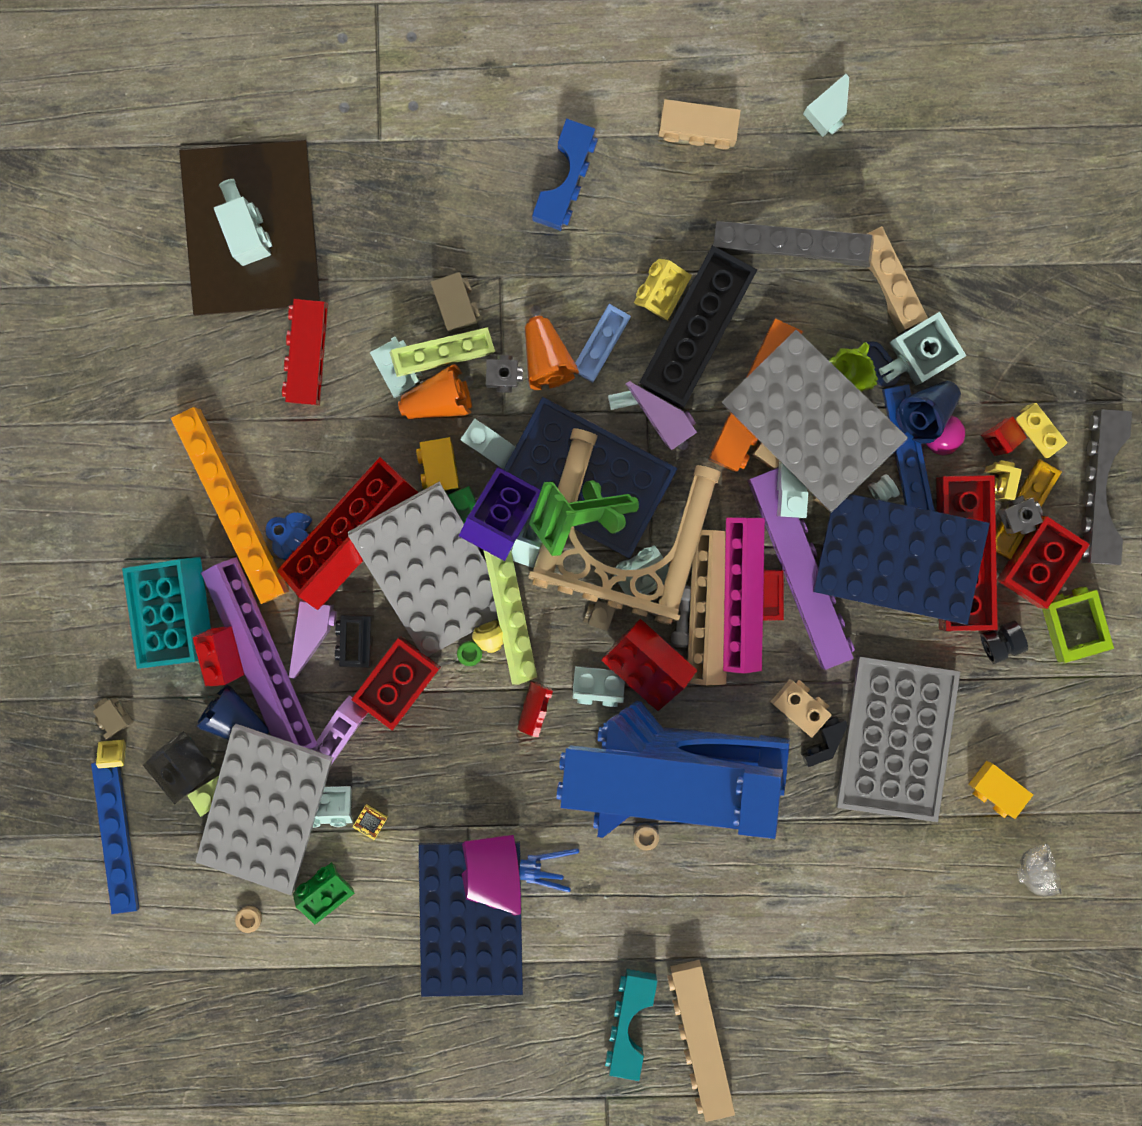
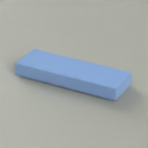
(601, 342)

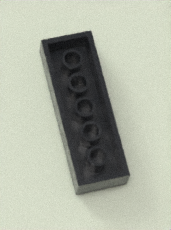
(697, 327)

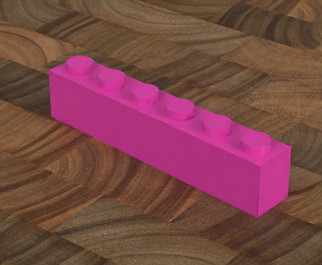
(743, 594)

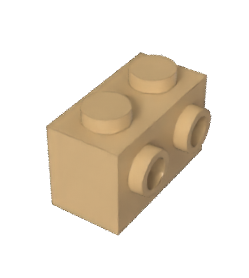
(801, 708)

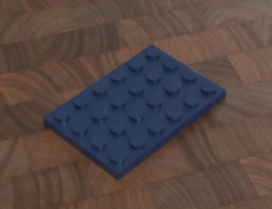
(613, 464)
(902, 558)
(464, 942)

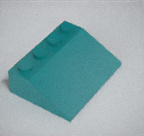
(166, 610)

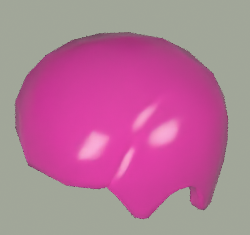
(951, 438)

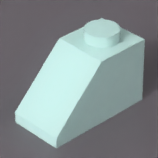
(829, 108)
(488, 443)
(526, 546)

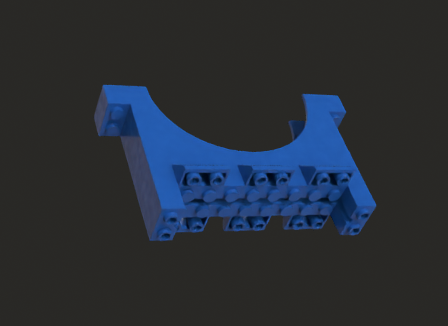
(676, 776)

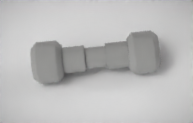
(681, 636)

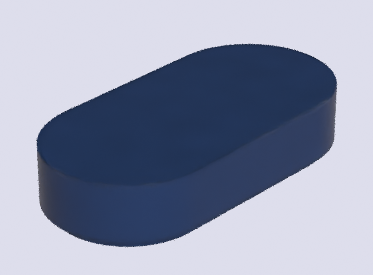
(880, 359)

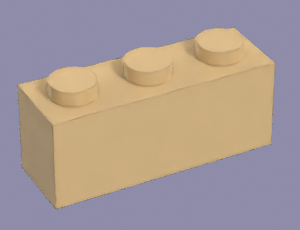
(699, 124)

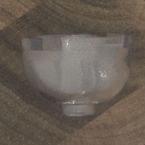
(1039, 871)

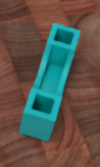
(638, 993)

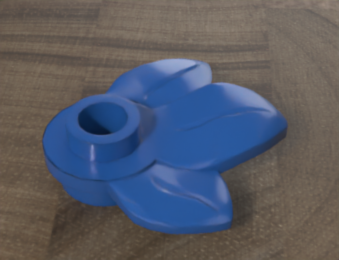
(292, 534)

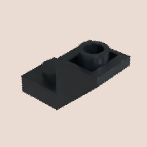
(831, 733)

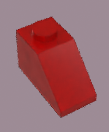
(1004, 436)

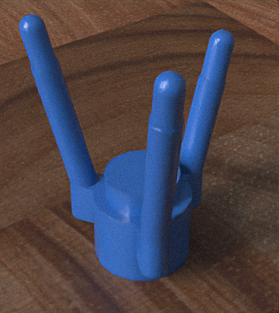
(531, 870)

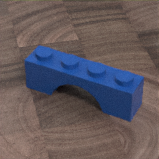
(554, 205)

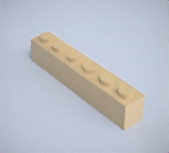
(707, 609)
(702, 1041)

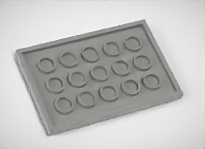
(814, 420)
(427, 570)
(897, 739)
(263, 809)

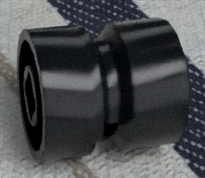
(1006, 641)

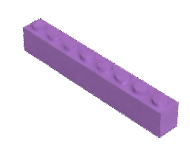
(800, 571)
(258, 654)

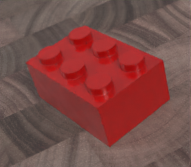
(1043, 562)
(649, 665)
(396, 683)

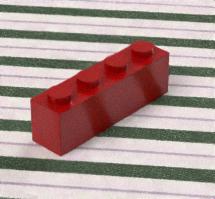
(305, 352)

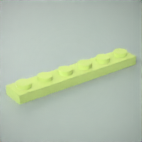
(511, 618)

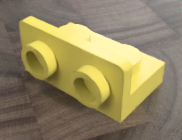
(662, 288)
(1040, 430)
(1008, 480)

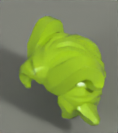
(856, 366)

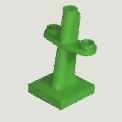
(555, 516)

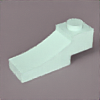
(791, 495)

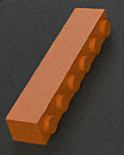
(734, 437)

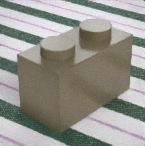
(455, 303)

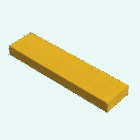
(1036, 486)

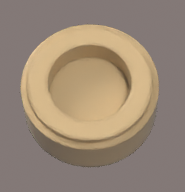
(646, 837)
(248, 919)

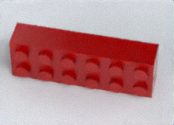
(974, 499)
(328, 553)

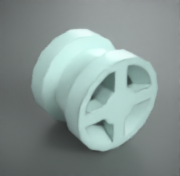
(884, 489)

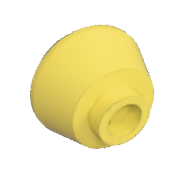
(488, 636)

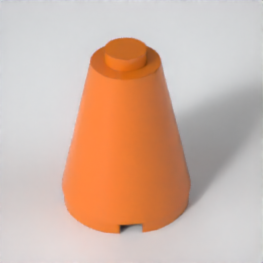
(547, 356)
(437, 396)

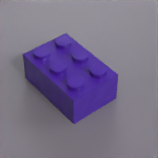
(500, 513)

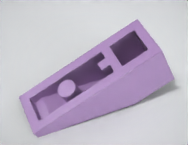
(669, 421)
(310, 632)
(340, 728)

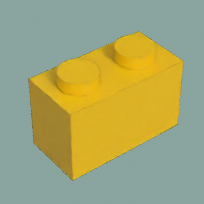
(438, 463)
(1000, 789)

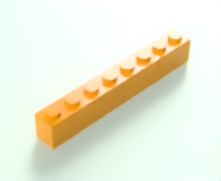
(229, 504)

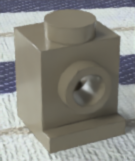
(599, 615)
(111, 716)

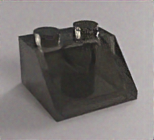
(179, 767)

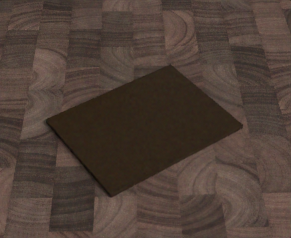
(279, 185)

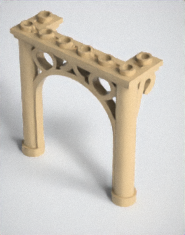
(680, 555)

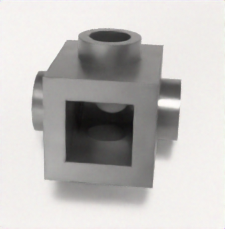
(496, 367)
(1021, 515)

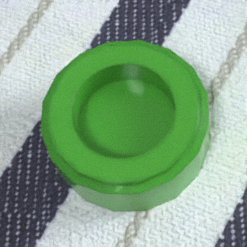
(469, 653)

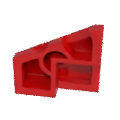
(534, 709)

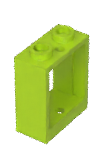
(1056, 634)

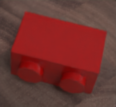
(218, 656)

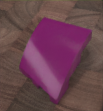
(493, 873)

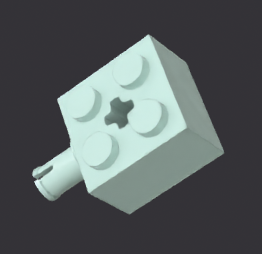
(241, 226)
(911, 354)

